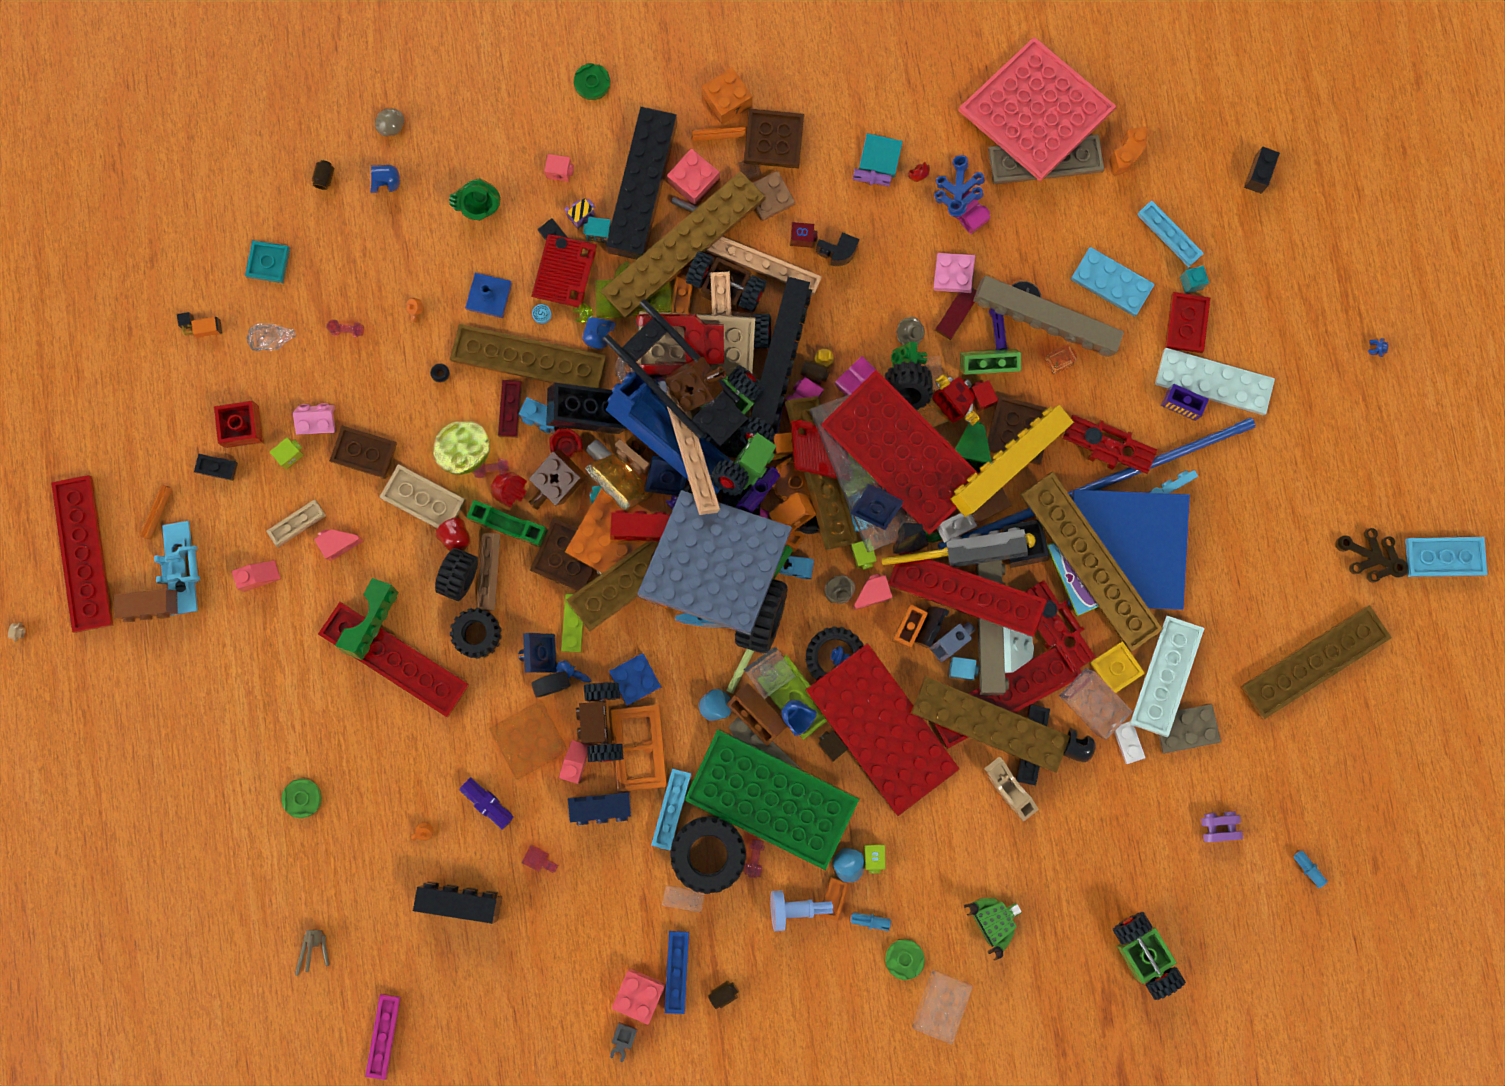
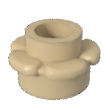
(16, 631)

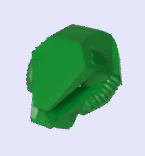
(476, 199)

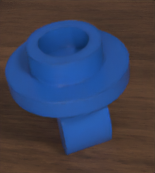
(1382, 347)
(837, 655)

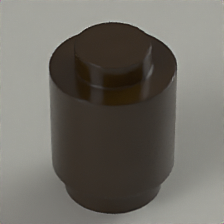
(322, 175)
(815, 372)
(723, 994)

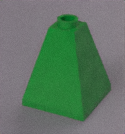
(974, 446)

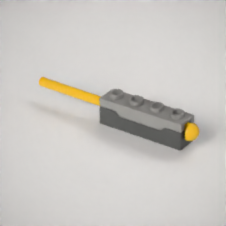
(976, 549)

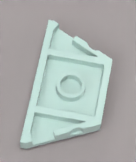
(1017, 649)

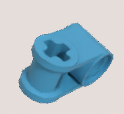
(799, 567)

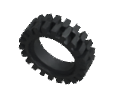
(822, 637)

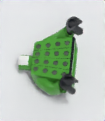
(995, 922)

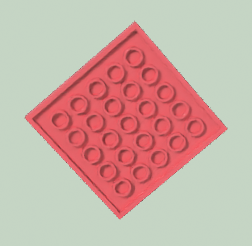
(1037, 108)

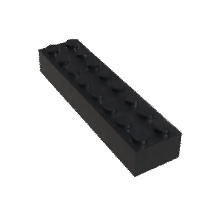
(641, 183)
(782, 350)

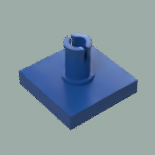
(488, 295)

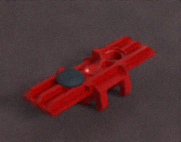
(1107, 449)
(1055, 631)

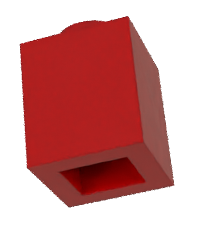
(984, 395)

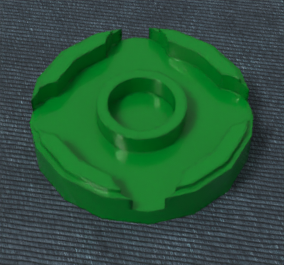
(592, 81)

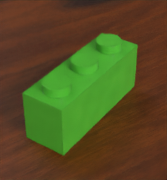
(990, 361)

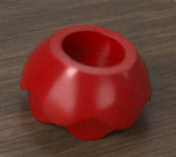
(920, 172)

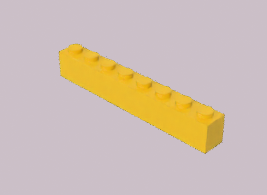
(1012, 460)

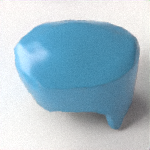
(714, 706)
(848, 865)

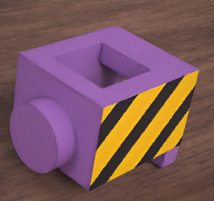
(580, 212)

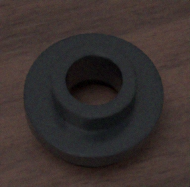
(440, 367)

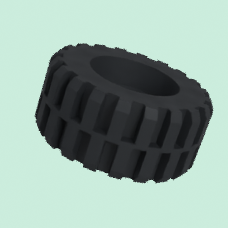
(767, 620)
(681, 855)

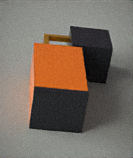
(200, 327)

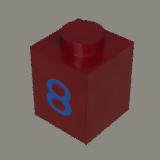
(803, 235)

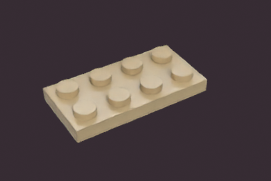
(421, 497)

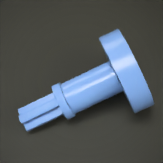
(781, 910)

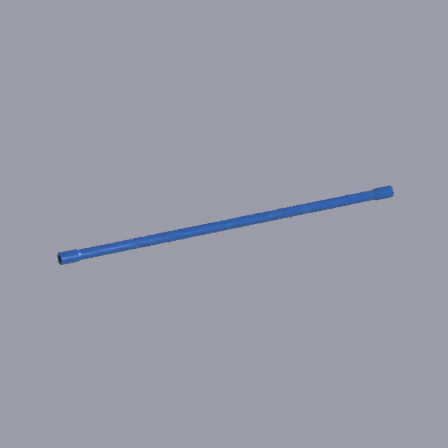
(1237, 428)

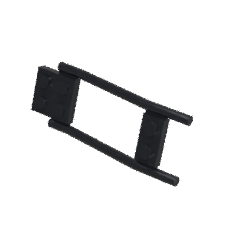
(718, 418)

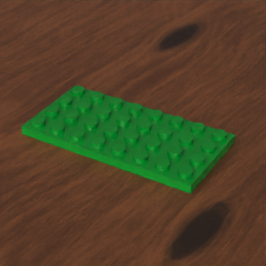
(772, 799)

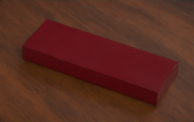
(956, 314)
(509, 408)

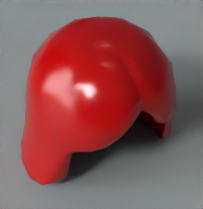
(453, 534)

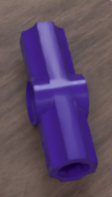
(758, 491)
(486, 803)

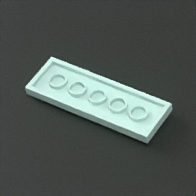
(1215, 381)
(1167, 676)

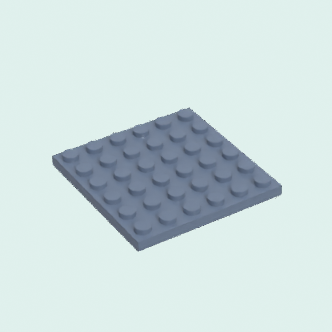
(715, 563)

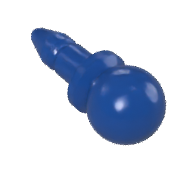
(566, 666)

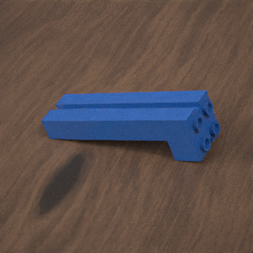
(650, 421)

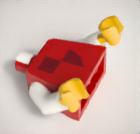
(955, 399)

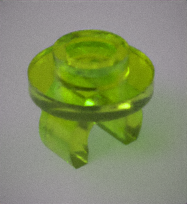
(585, 312)

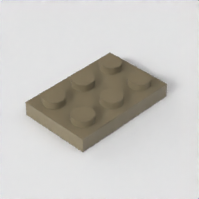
(1191, 729)

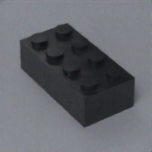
(580, 408)
(457, 903)

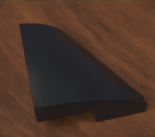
(911, 538)

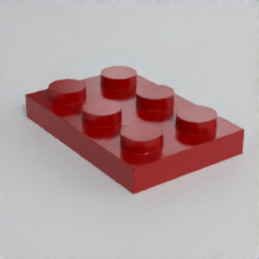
(1187, 322)

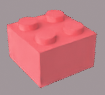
(693, 177)
(638, 996)

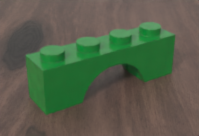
(506, 524)
(357, 640)

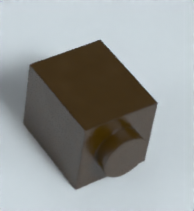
(832, 745)

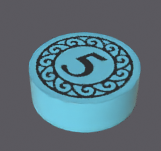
(541, 314)

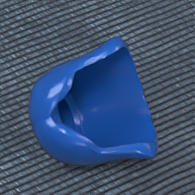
(798, 716)

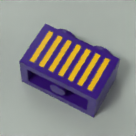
(1184, 402)

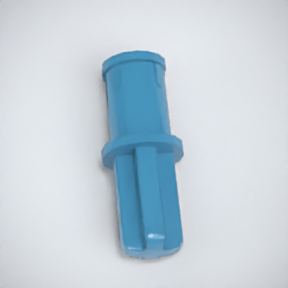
(1310, 869)
(871, 921)

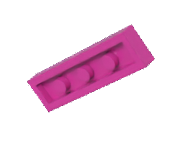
(383, 1036)

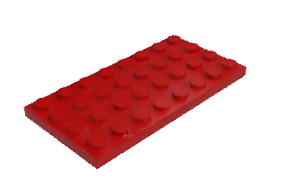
(900, 450)
(880, 731)

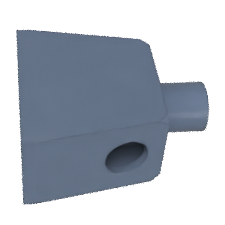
(952, 641)

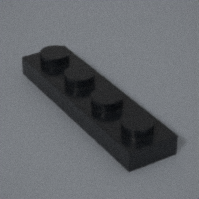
(1028, 772)

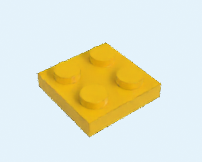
(1117, 667)

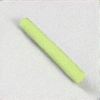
(740, 670)

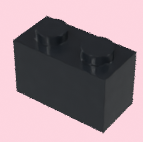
(1262, 170)

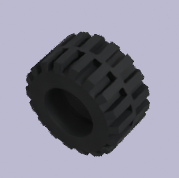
(912, 382)
(456, 574)
(459, 633)

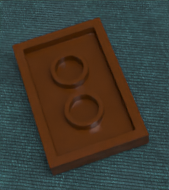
(363, 452)

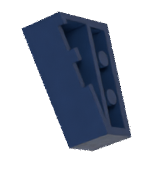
(600, 808)

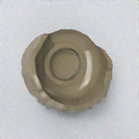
(389, 122)
(910, 330)
(839, 589)

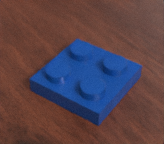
(635, 679)

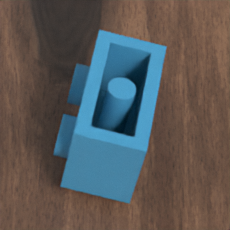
(536, 413)

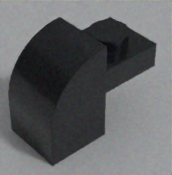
(842, 252)

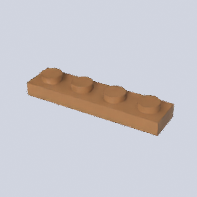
(488, 571)

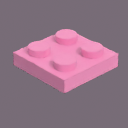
(954, 272)

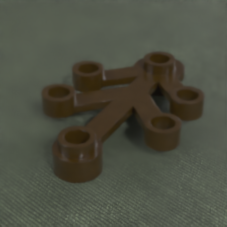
(1375, 556)

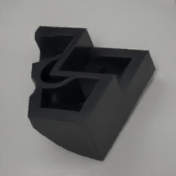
(931, 626)

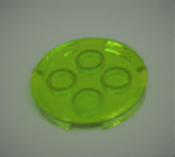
(461, 447)

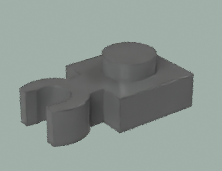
(623, 1039)

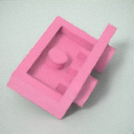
(314, 419)

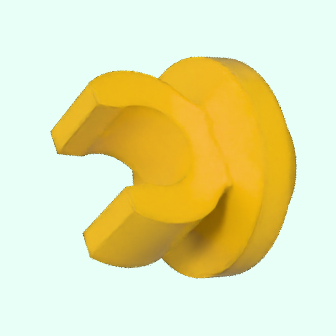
(824, 357)

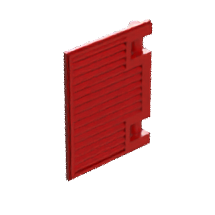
(563, 271)
(810, 451)

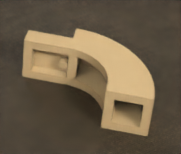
(1010, 789)

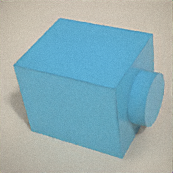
(963, 668)

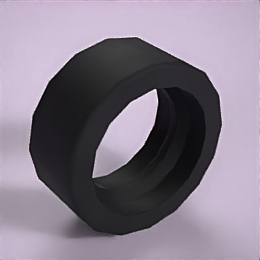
(550, 684)

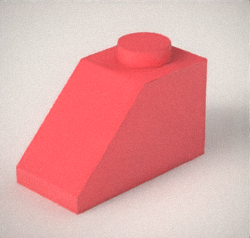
(335, 543)
(256, 575)
(874, 591)
(574, 762)

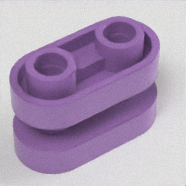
(1228, 819)

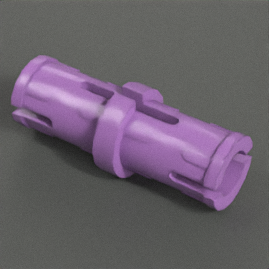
(871, 177)

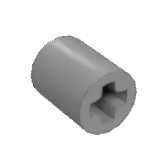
(597, 450)

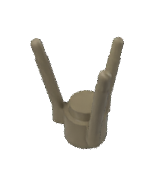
(311, 940)

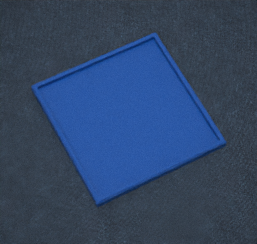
(1145, 539)

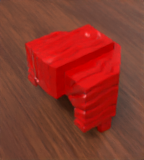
(567, 441)
(508, 488)

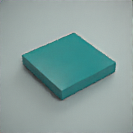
(880, 154)
(267, 261)

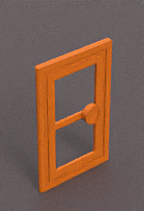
(655, 746)

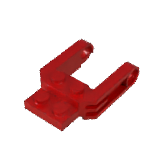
(703, 338)

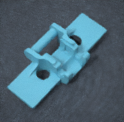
(174, 565)

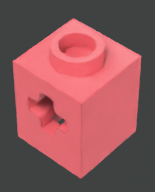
(558, 168)

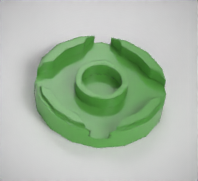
(301, 798)
(904, 959)

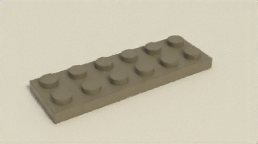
(1082, 160)

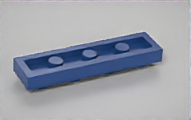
(676, 972)

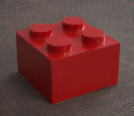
(238, 424)

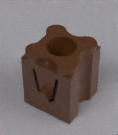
(992, 506)

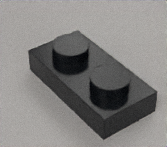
(552, 228)
(215, 467)

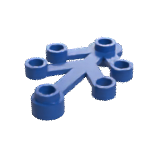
(959, 206)

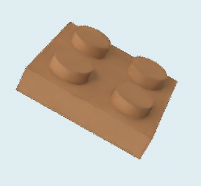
(776, 194)
(626, 454)

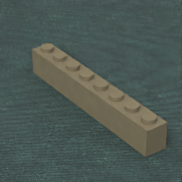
(1048, 316)
(991, 640)

